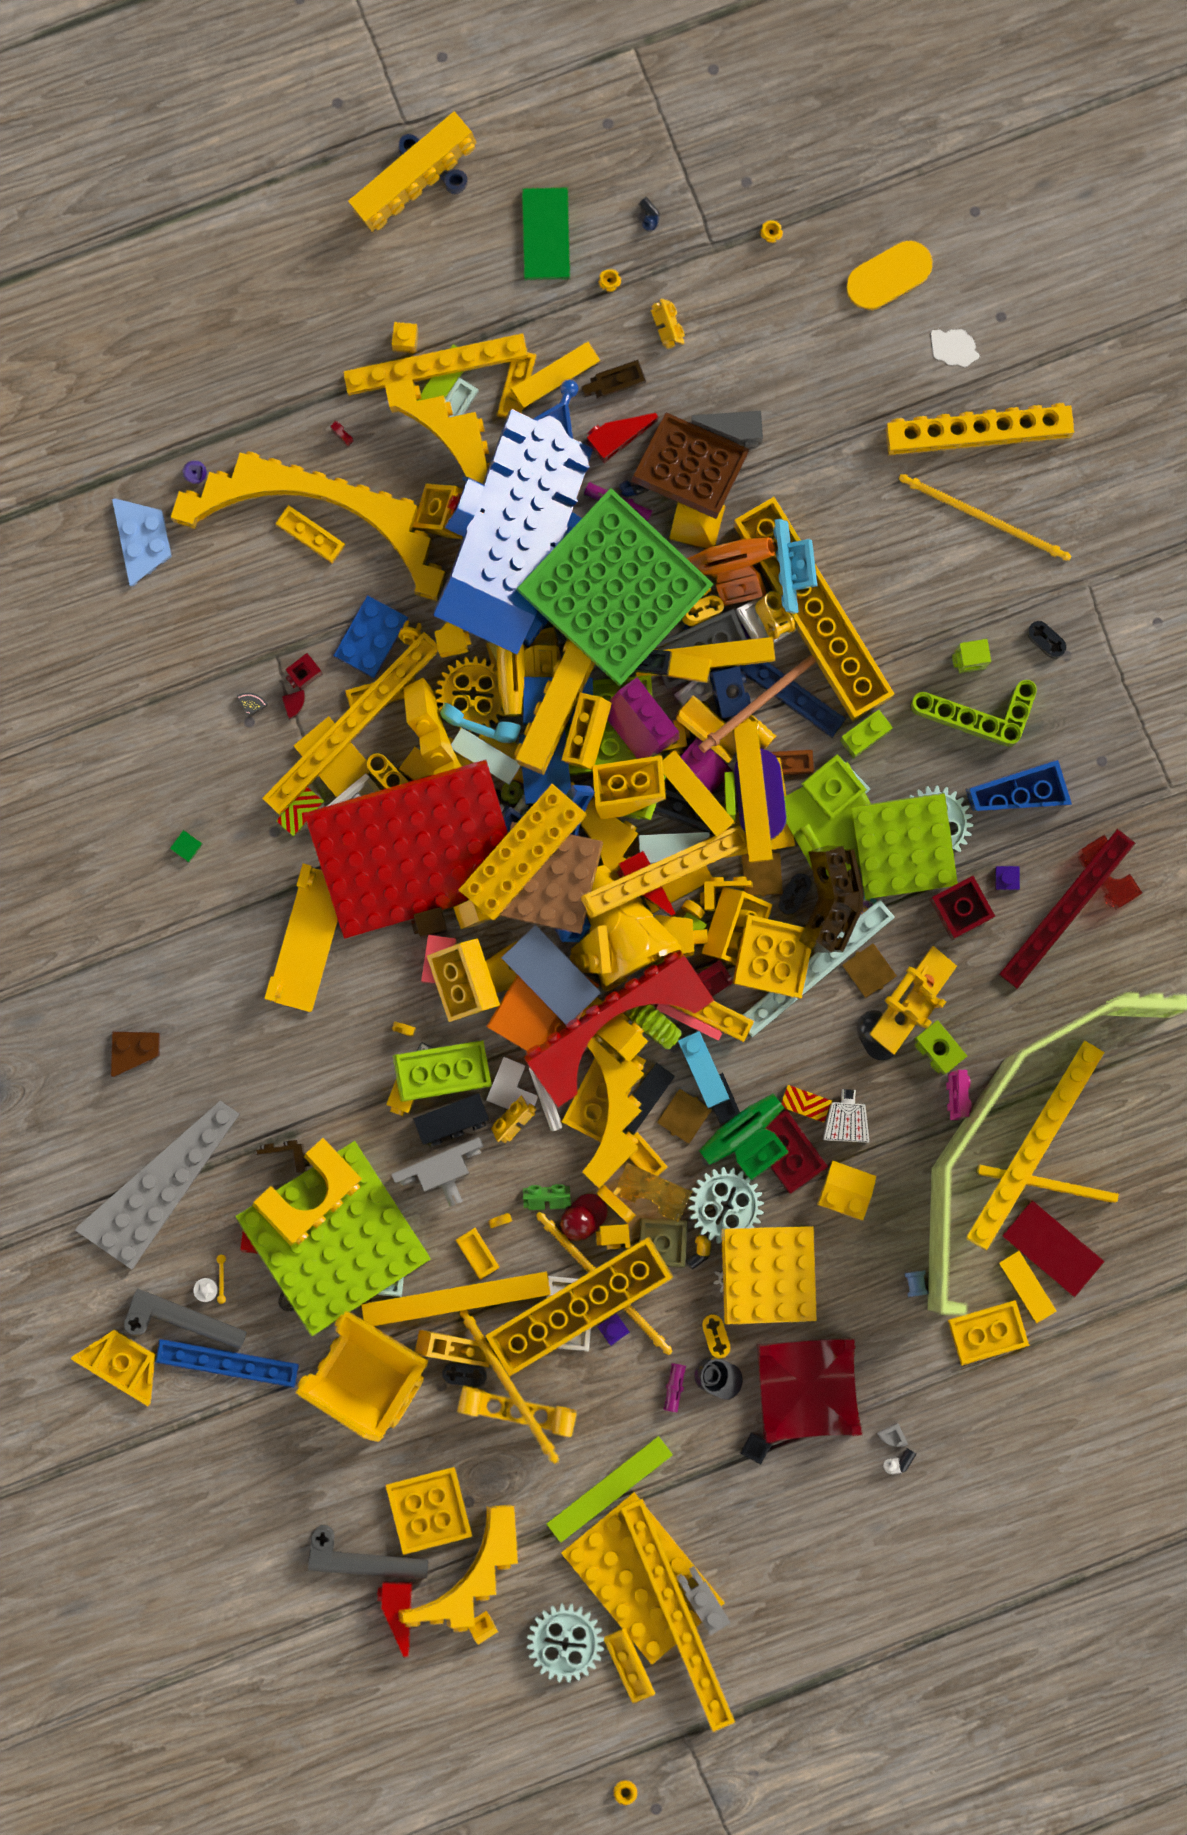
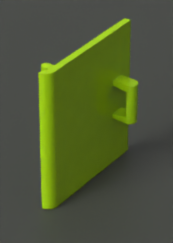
(815, 829)

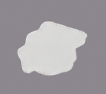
(954, 347)

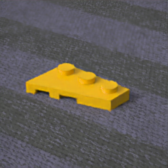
(592, 952)

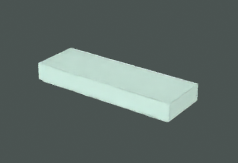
(478, 750)

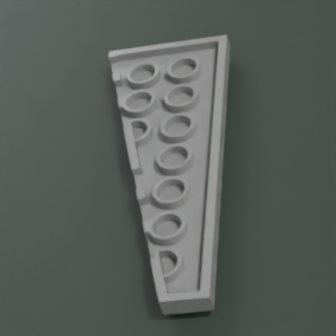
(140, 1208)

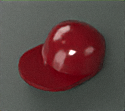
(583, 1217)

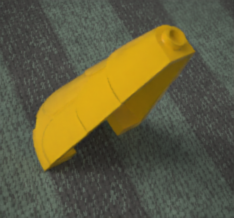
(632, 934)

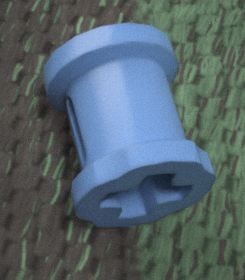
(916, 1283)

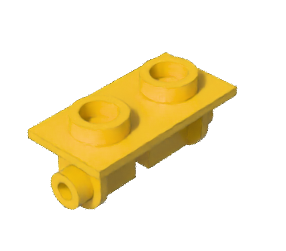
(666, 315)
(506, 1126)

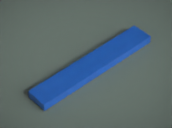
(227, 1363)

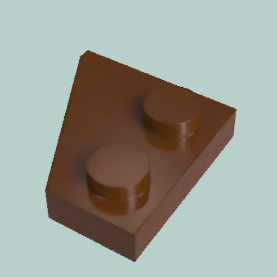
(132, 1050)

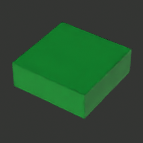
(186, 846)

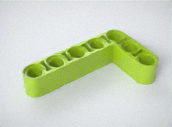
(978, 717)

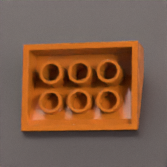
(525, 1017)

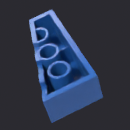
(1028, 788)

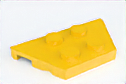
(121, 1364)

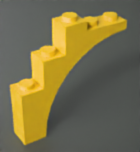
(426, 722)
(622, 1110)
(456, 1605)

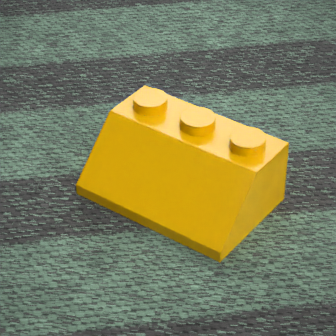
(729, 921)
(463, 980)

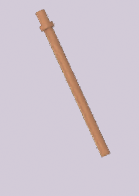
(714, 738)

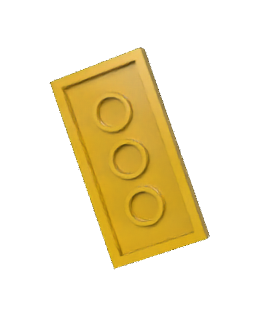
(590, 1106)

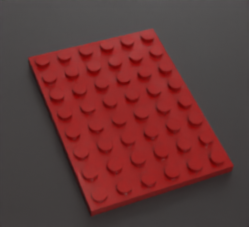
(406, 846)

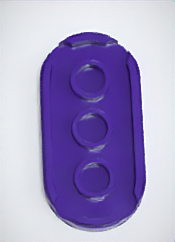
(774, 793)

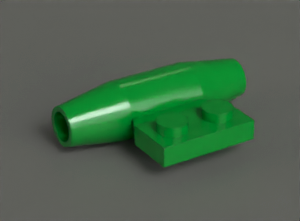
(747, 1137)

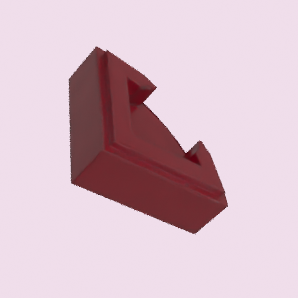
(339, 431)
(294, 703)

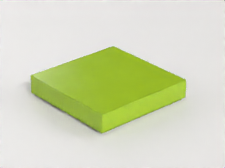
(834, 786)

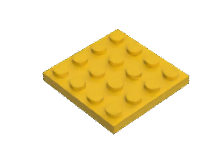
(769, 1275)

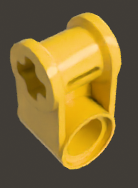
(775, 616)

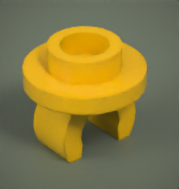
(409, 634)

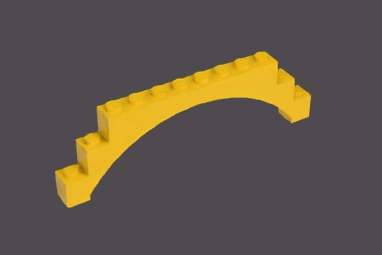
(464, 440)
(261, 477)
(614, 834)

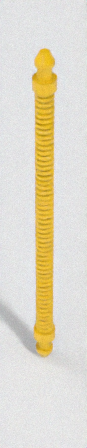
(916, 484)
(550, 1226)
(546, 1446)

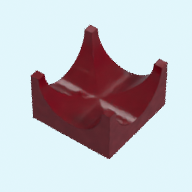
(808, 1389)

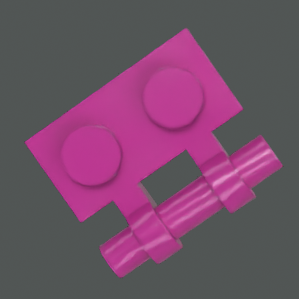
(959, 1101)

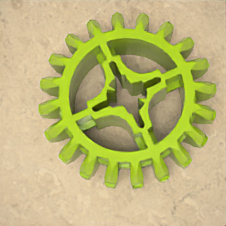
(655, 1025)

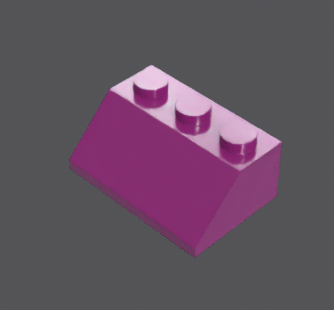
(641, 721)

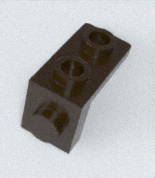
(298, 1151)

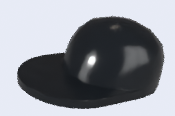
(864, 1027)
(718, 1378)

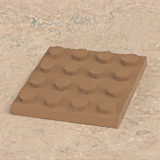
(556, 888)

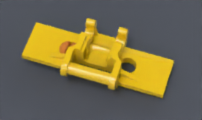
(920, 1002)

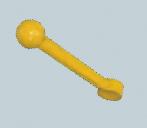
(221, 1259)

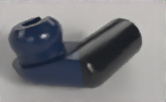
(652, 214)
(629, 490)

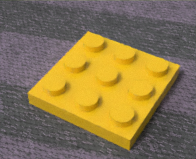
(772, 957)
(428, 1510)

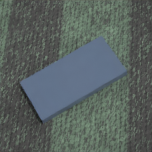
(551, 975)

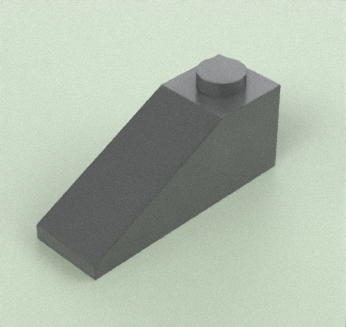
(736, 426)

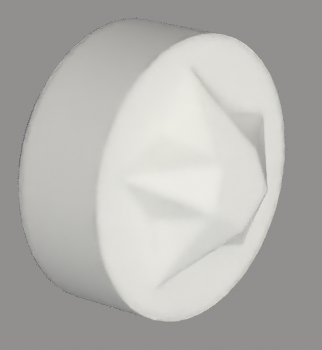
(205, 1289)

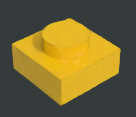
(483, 1628)

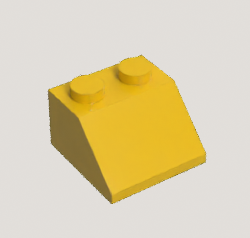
(433, 510)
(847, 1190)

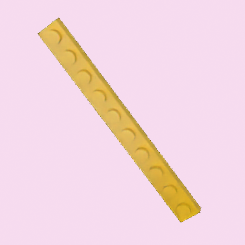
(351, 723)
(1035, 1145)
(677, 1615)

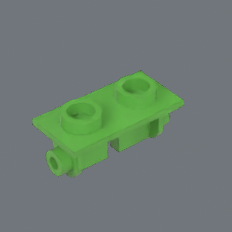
(557, 1195)

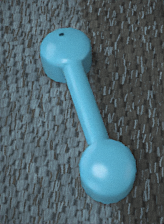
(505, 731)

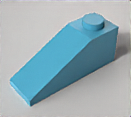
(703, 1069)

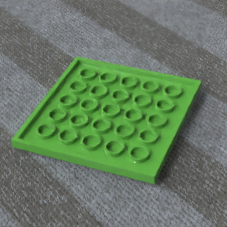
(614, 587)

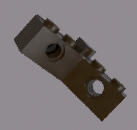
(838, 899)

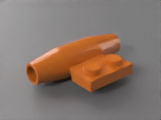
(733, 563)

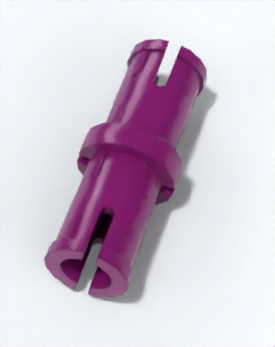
(674, 1387)

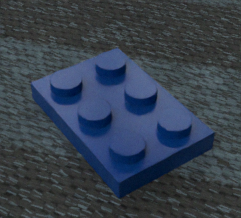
(370, 637)

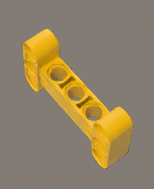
(474, 1402)

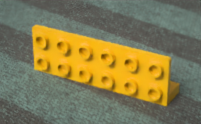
(523, 852)
(304, 944)

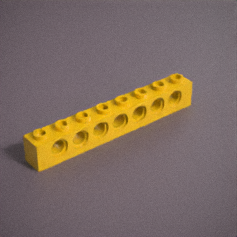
(899, 444)

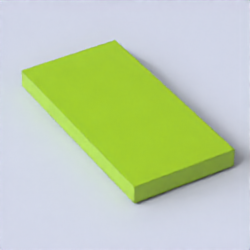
(442, 1071)

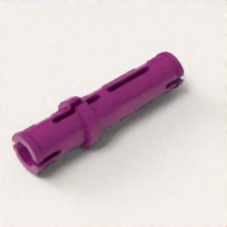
(593, 491)

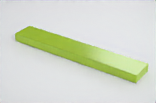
(609, 1489)

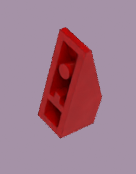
(616, 435)
(657, 896)
(394, 1598)

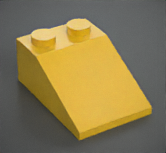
(628, 786)

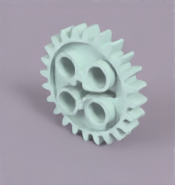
(956, 814)
(706, 1196)
(569, 1621)

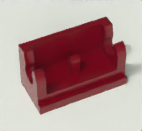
(715, 978)

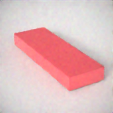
(689, 1020)

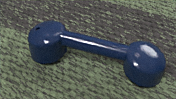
(454, 180)

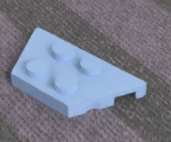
(141, 538)

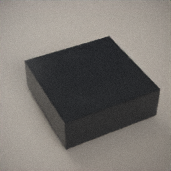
(755, 1448)

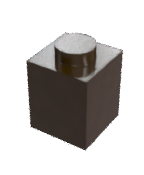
(429, 923)

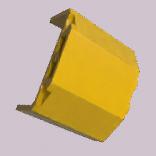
(364, 1378)

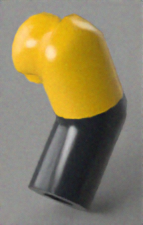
(702, 1252)

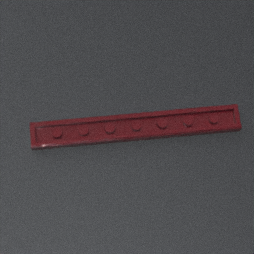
(1067, 908)

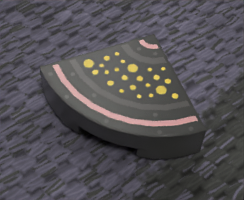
(251, 702)

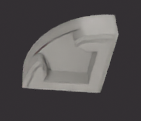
(893, 1436)

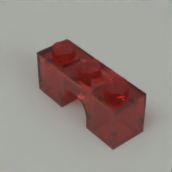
(1117, 891)

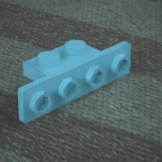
(796, 565)

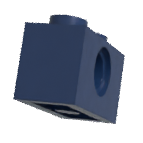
(720, 680)

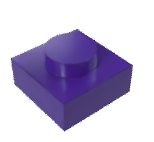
(1007, 878)
(613, 1329)

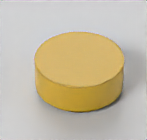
(693, 908)

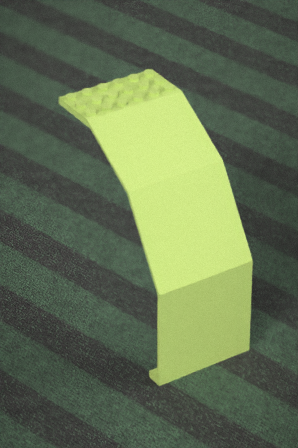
(1124, 1005)

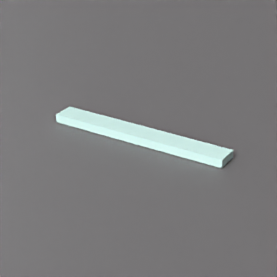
(820, 965)

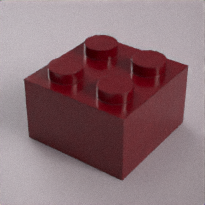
(962, 907)

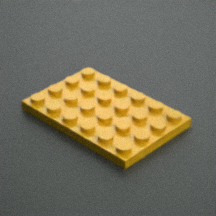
(616, 1575)

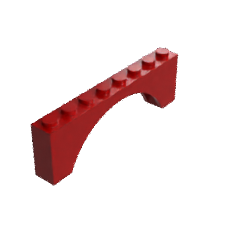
(559, 1057)

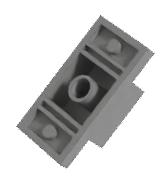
(442, 1170)

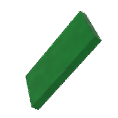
(546, 233)

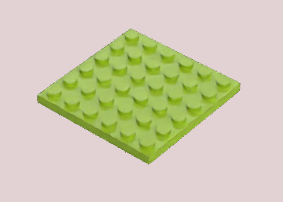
(348, 1256)

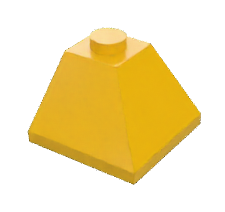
(695, 527)

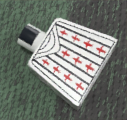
(847, 1120)

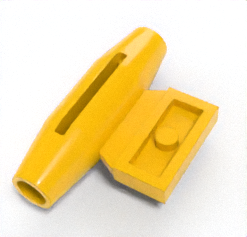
(512, 668)

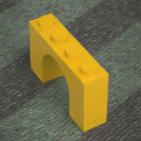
(294, 1223)

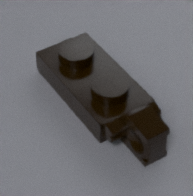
(615, 380)

